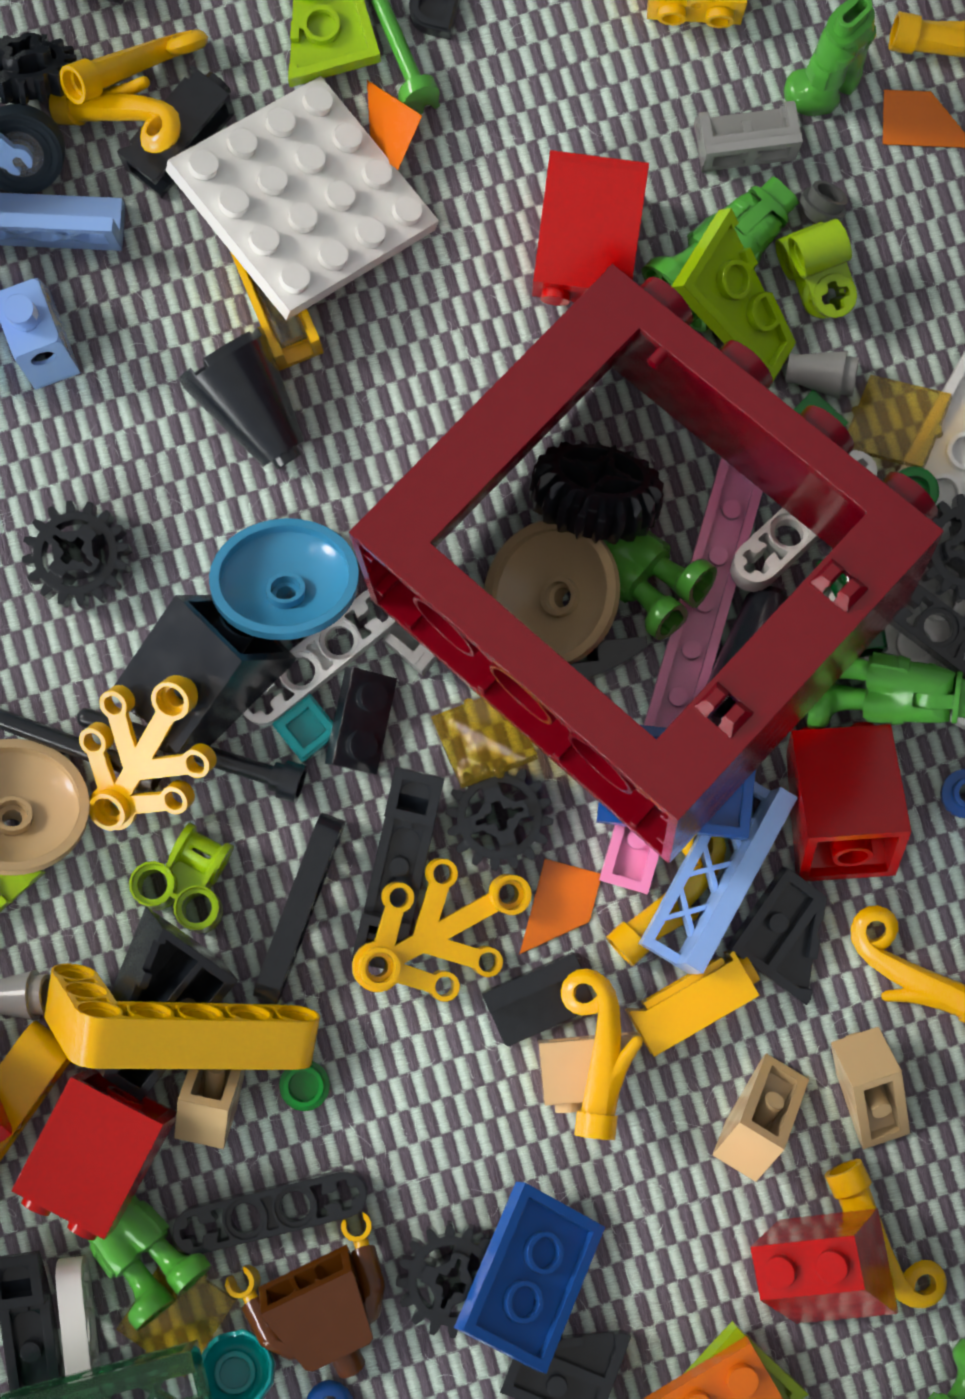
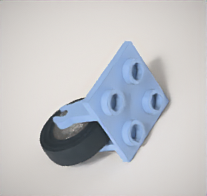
(29, 149)

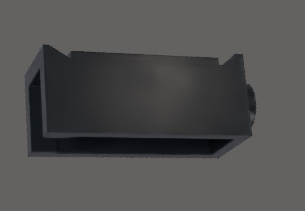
(203, 111)

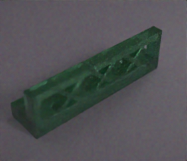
(125, 1375)

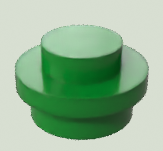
(305, 1087)

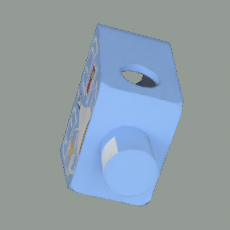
(34, 328)

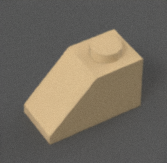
(566, 1069)
(871, 1087)
(208, 1105)
(761, 1118)

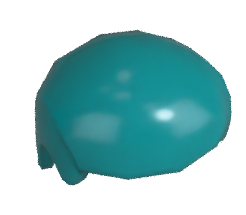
(238, 1366)

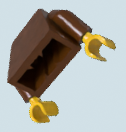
(319, 1309)

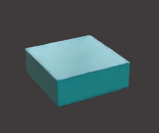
(305, 728)

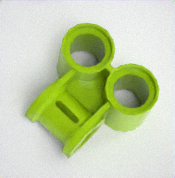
(817, 262)
(187, 877)

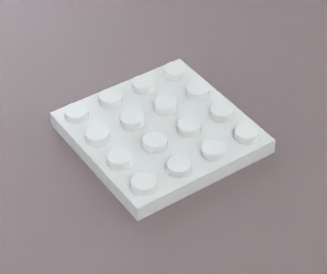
(302, 196)

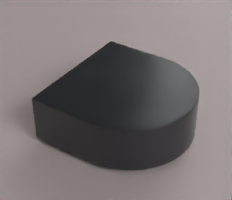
(434, 16)

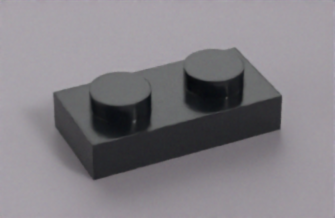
(361, 720)

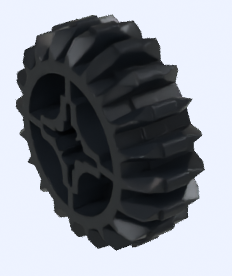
(596, 491)

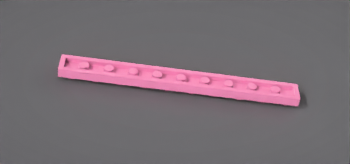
(690, 649)

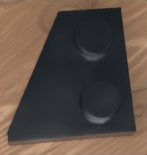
(783, 933)
(580, 1369)

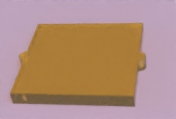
(898, 421)
(481, 742)
(190, 1318)

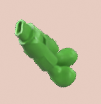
(836, 60)
(760, 217)
(648, 558)
(894, 693)
(120, 1253)

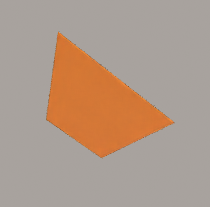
(918, 120)
(391, 124)
(561, 902)

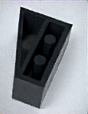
(165, 967)

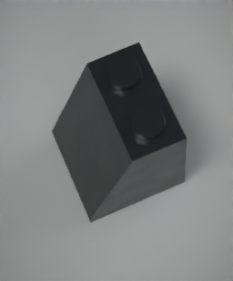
(220, 660)

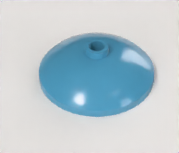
(279, 562)

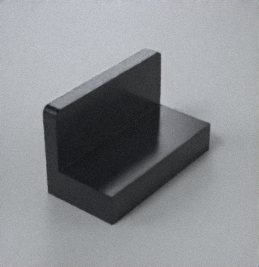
(533, 1000)

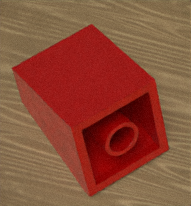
(587, 223)
(848, 804)
(93, 1154)
(825, 1267)

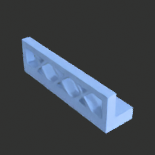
(61, 221)
(725, 893)

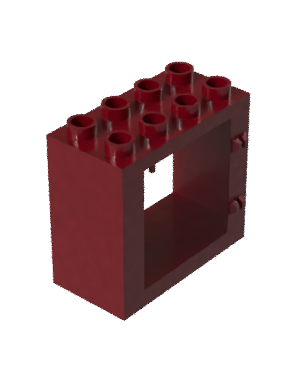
(802, 461)

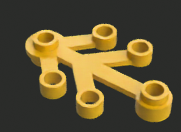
(139, 758)
(432, 934)

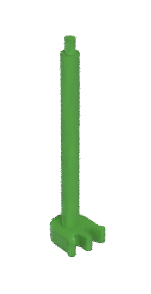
(418, 89)

